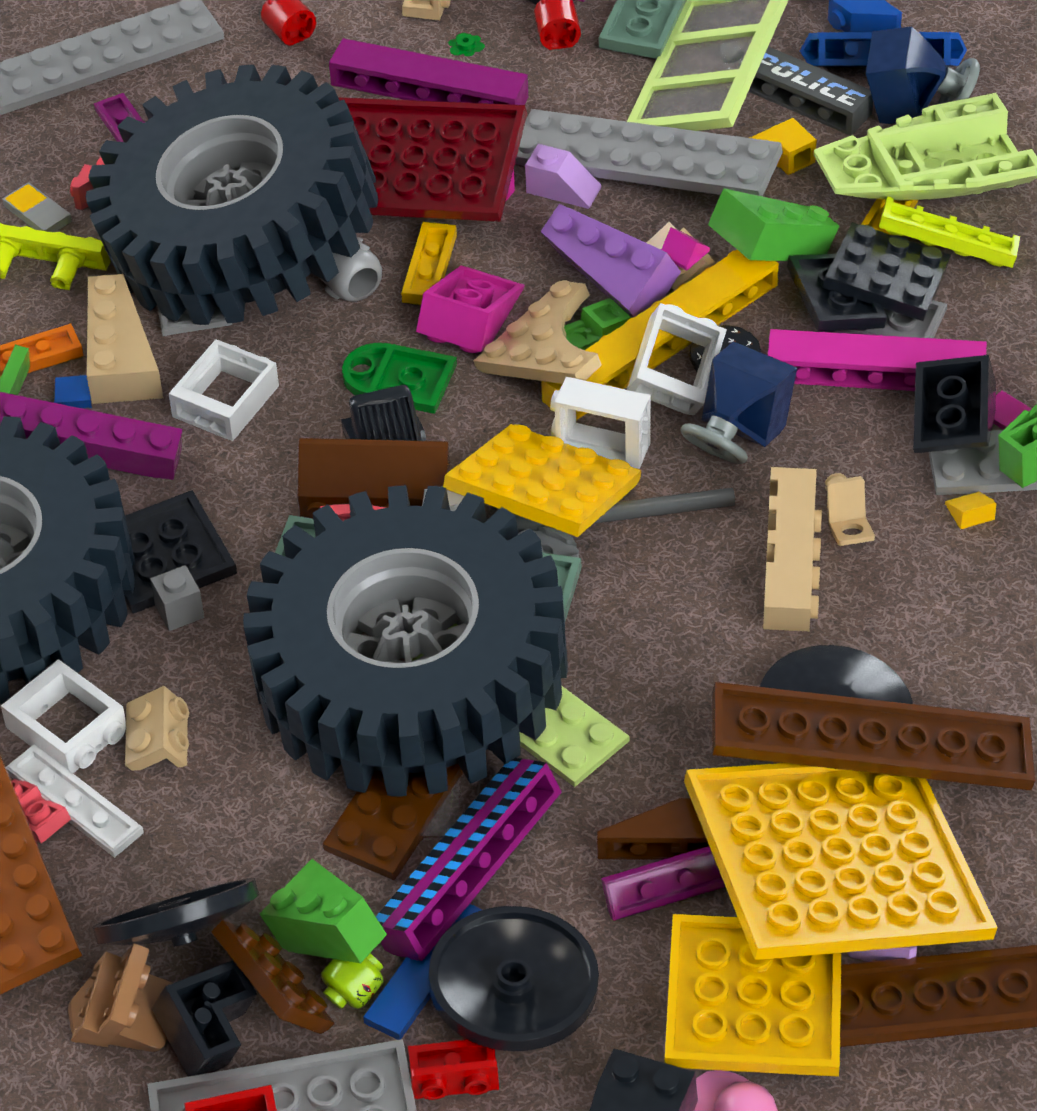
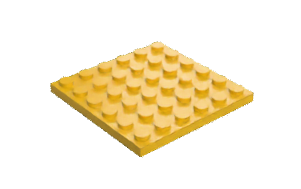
(836, 860)

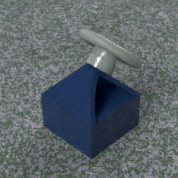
(908, 72)
(744, 398)

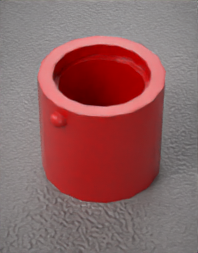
(288, 20)
(557, 23)

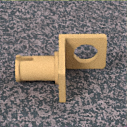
(847, 509)

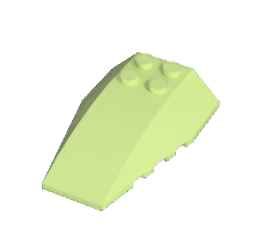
(937, 155)

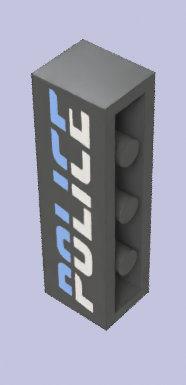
(812, 92)

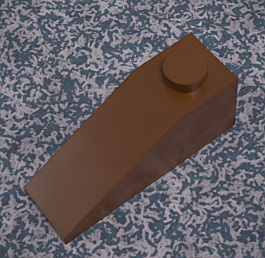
(654, 834)

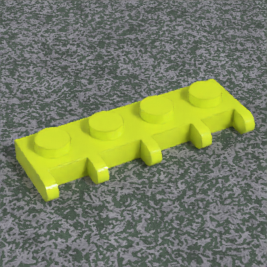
(949, 233)

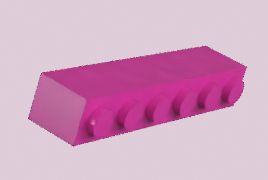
(863, 358)

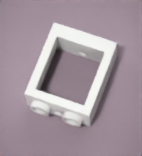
(663, 388)
(605, 402)
(214, 416)
(44, 692)

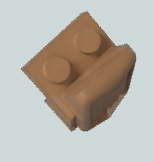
(118, 1003)

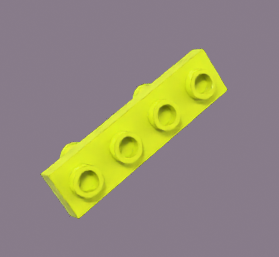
(67, 250)

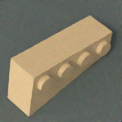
(117, 347)
(792, 550)

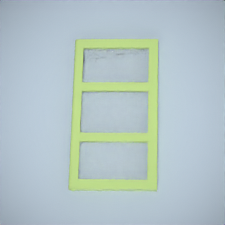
(708, 64)

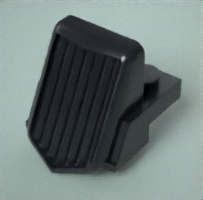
(384, 416)

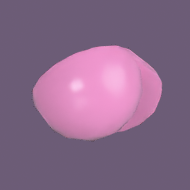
(731, 1092)

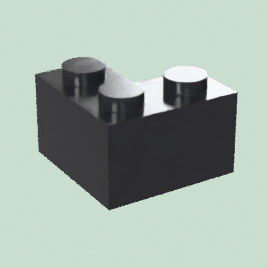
(198, 1015)

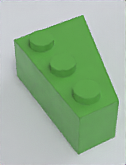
(771, 227)
(1019, 448)
(322, 917)

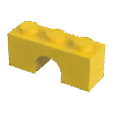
(796, 144)

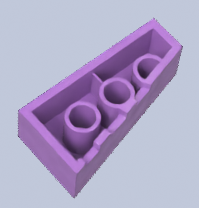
(613, 261)

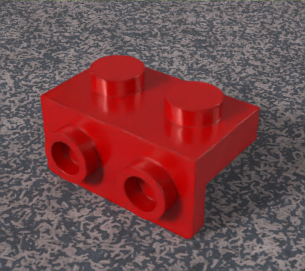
(452, 1069)

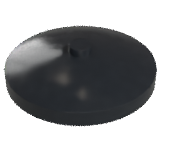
(837, 672)
(178, 916)
(513, 978)

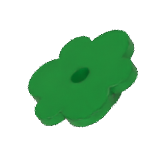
(466, 44)

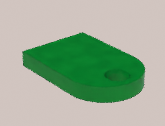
(395, 365)

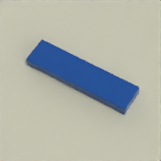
(404, 994)

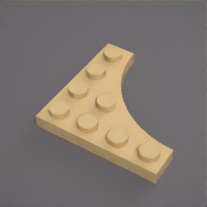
(537, 342)

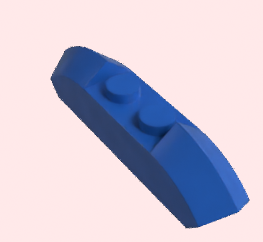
(853, 48)

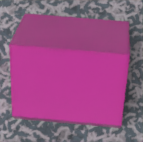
(683, 248)

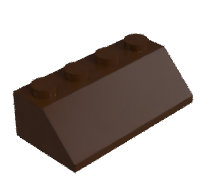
(342, 467)

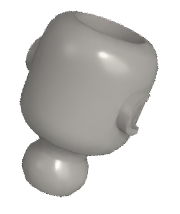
(357, 275)

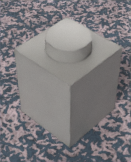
(177, 598)

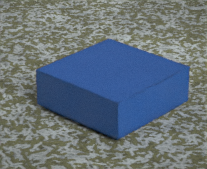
(73, 391)

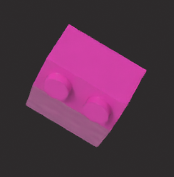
(467, 308)

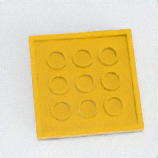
(543, 479)
(748, 1011)

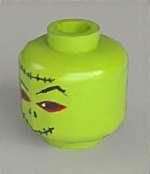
(351, 981)

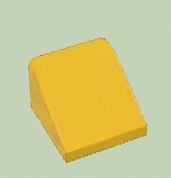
(972, 509)

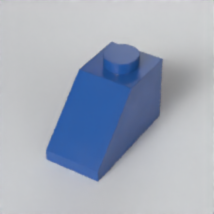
(863, 15)

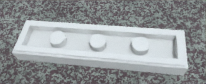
(87, 808)

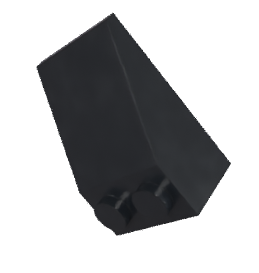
(954, 404)
(643, 1085)

